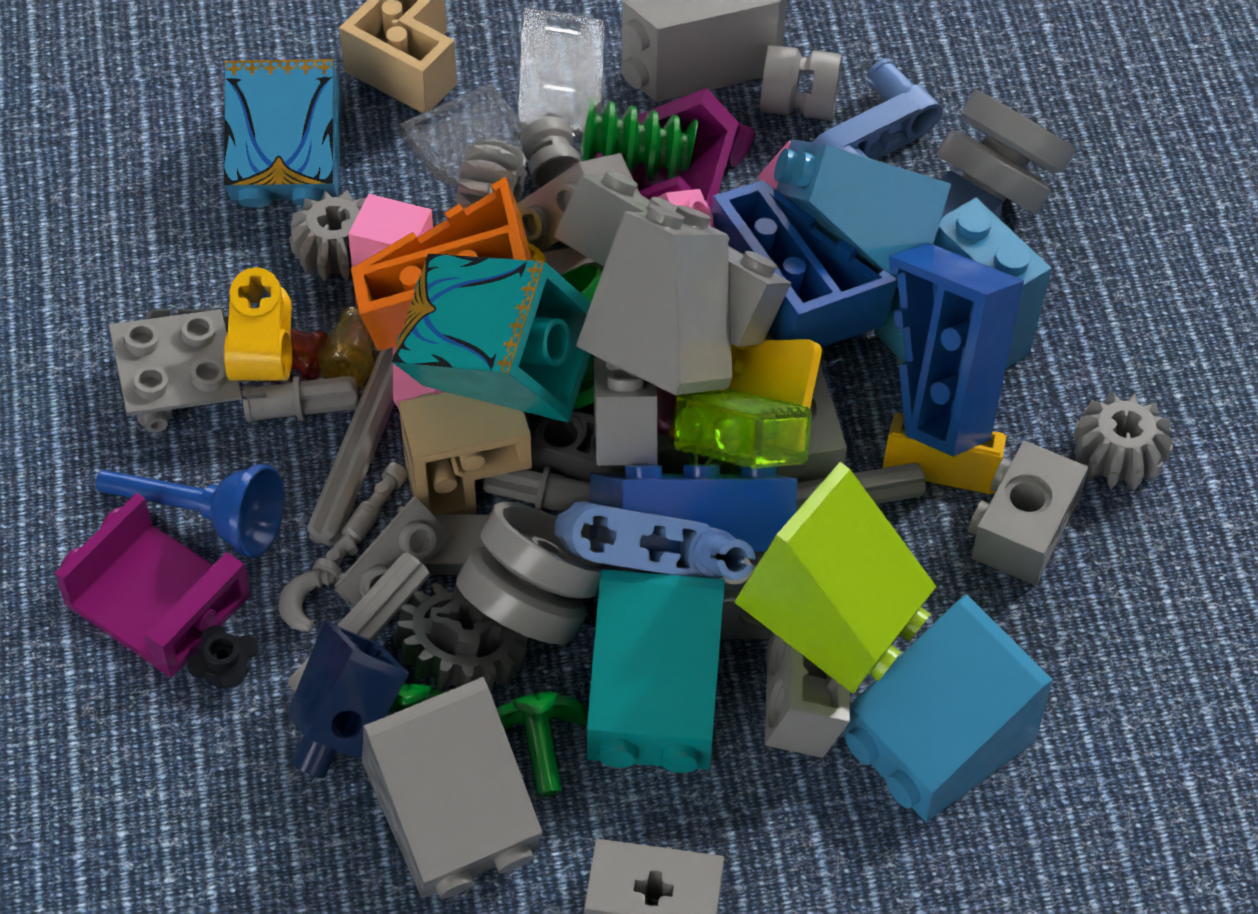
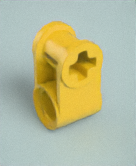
(258, 338)

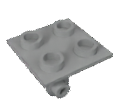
(171, 365)

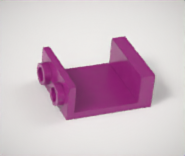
(711, 146)
(150, 587)

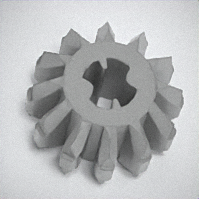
(485, 165)
(321, 234)
(1122, 441)

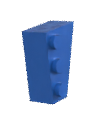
(829, 289)
(956, 344)
(744, 505)

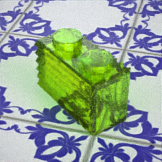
(743, 428)

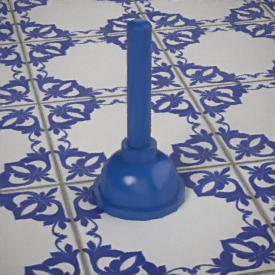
(242, 507)

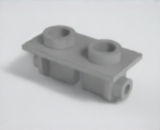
(410, 532)

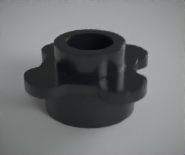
(222, 672)

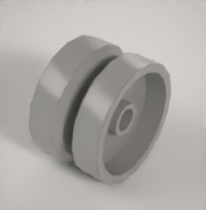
(1005, 151)
(528, 576)

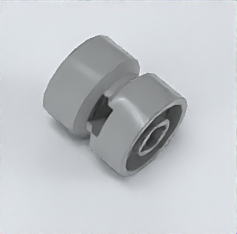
(782, 81)

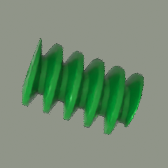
(639, 142)

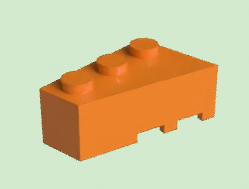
(388, 278)

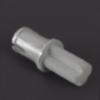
(300, 398)
(542, 489)

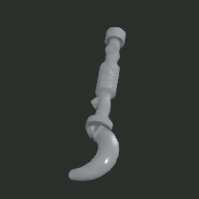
(327, 569)

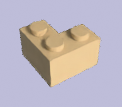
(401, 50)
(458, 441)

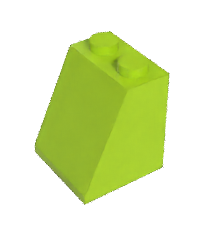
(840, 584)

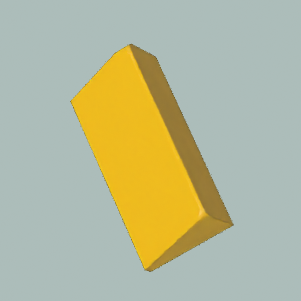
(967, 470)

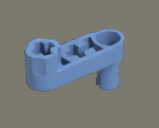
(890, 125)
(620, 537)

